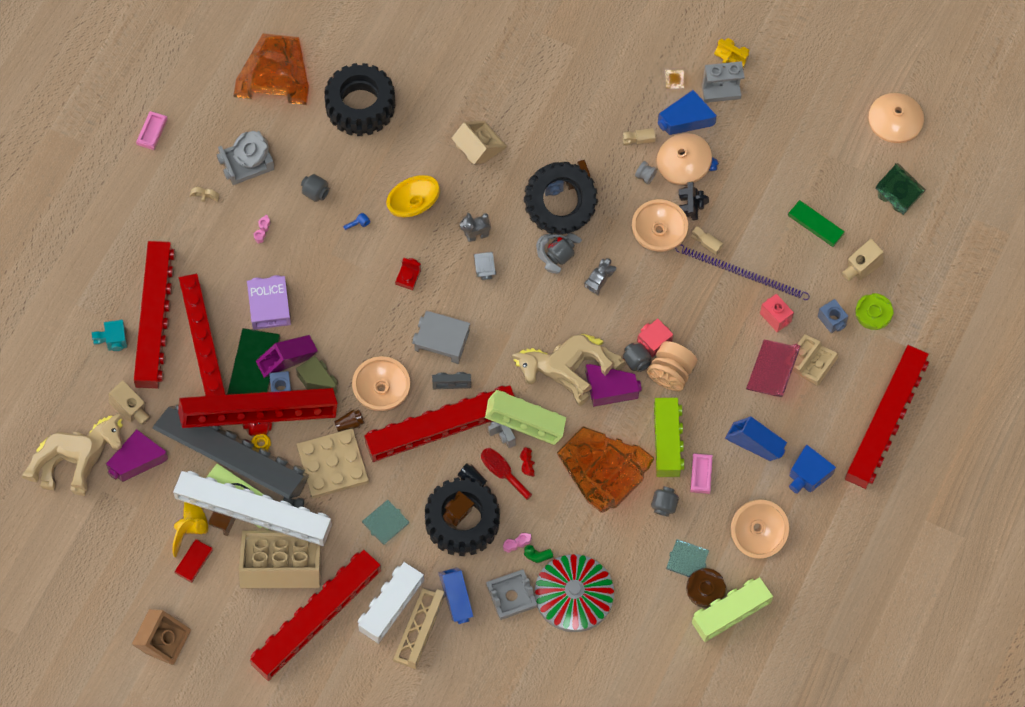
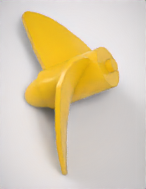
(193, 522)

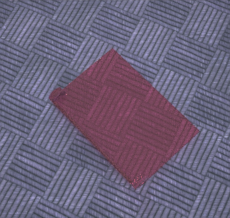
(773, 368)

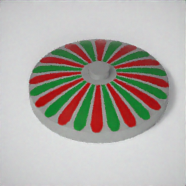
(574, 593)

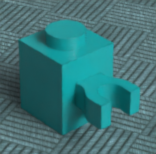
(113, 335)

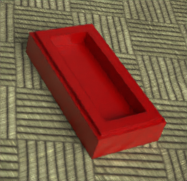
(193, 560)

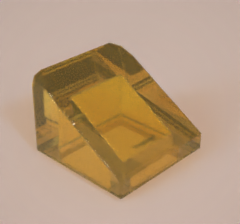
(674, 79)

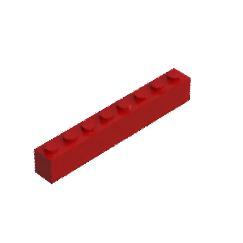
(153, 315)
(201, 335)
(257, 407)
(886, 417)
(430, 426)
(315, 615)

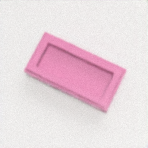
(151, 130)
(701, 473)

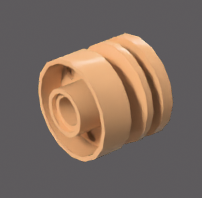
(672, 366)

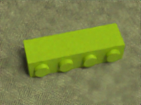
(668, 437)

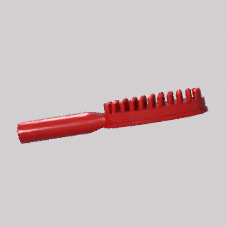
(499, 467)

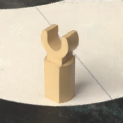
(639, 136)
(707, 240)

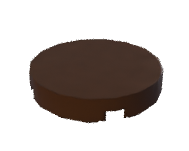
(705, 587)

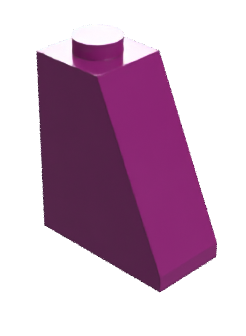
(286, 355)
(612, 388)
(135, 457)

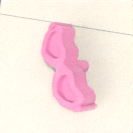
(260, 234)
(521, 541)

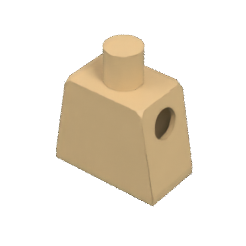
(864, 261)
(123, 398)

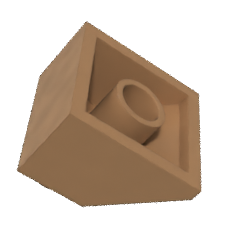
(161, 636)

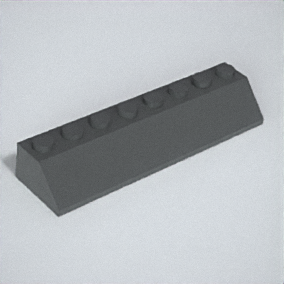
(235, 454)

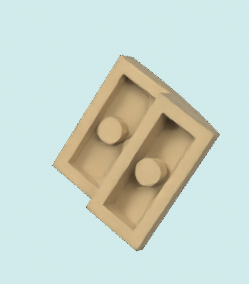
(813, 360)

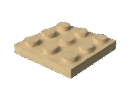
(332, 463)

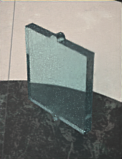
(385, 522)
(686, 558)

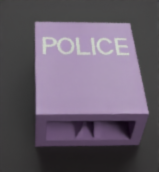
(268, 302)

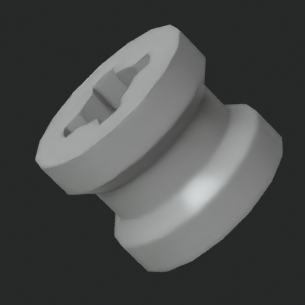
(646, 172)

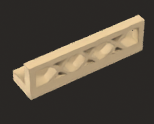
(425, 631)

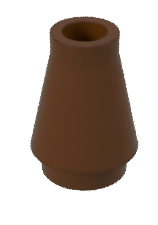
(350, 420)

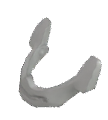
(550, 266)

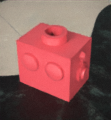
(776, 313)
(654, 335)

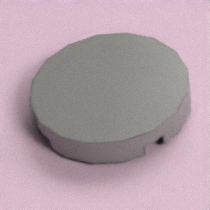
(250, 149)

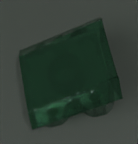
(899, 189)

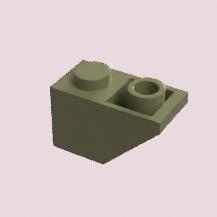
(314, 375)

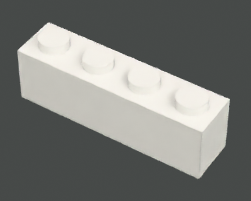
(391, 602)

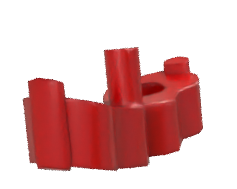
(527, 466)

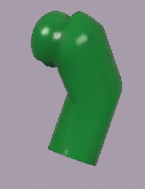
(536, 556)

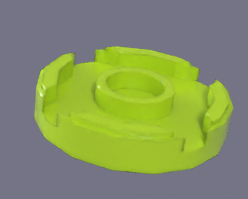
(874, 311)

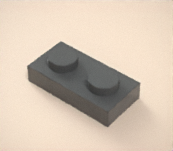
(451, 381)

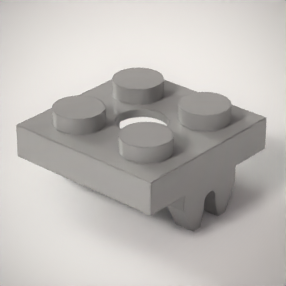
(521, 585)

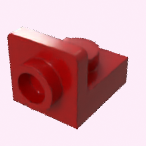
(408, 273)

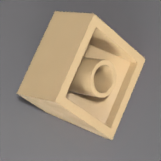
(478, 141)

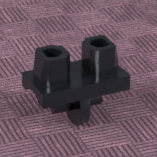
(695, 198)

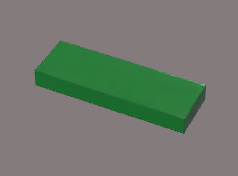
(816, 223)

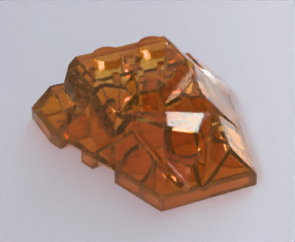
(275, 69)
(604, 467)

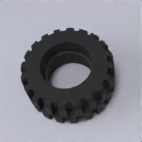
(359, 120)
(585, 192)
(462, 540)

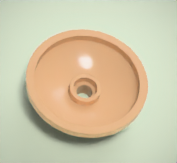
(896, 126)
(686, 167)
(662, 216)
(379, 373)
(771, 533)

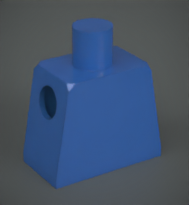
(810, 471)

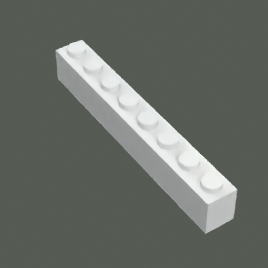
(252, 508)

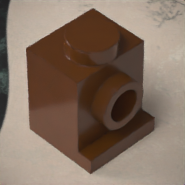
(458, 509)

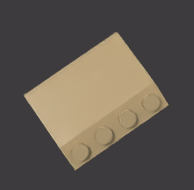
(278, 561)

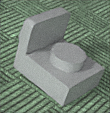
(505, 433)

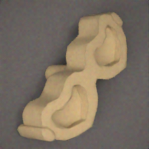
(209, 193)

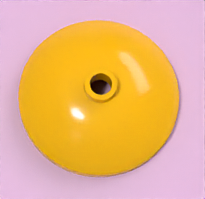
(413, 196)

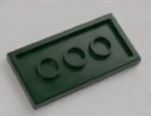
(246, 374)

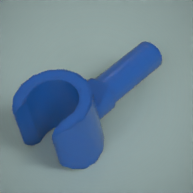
(361, 218)

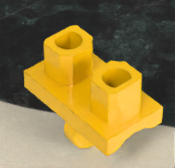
(731, 53)

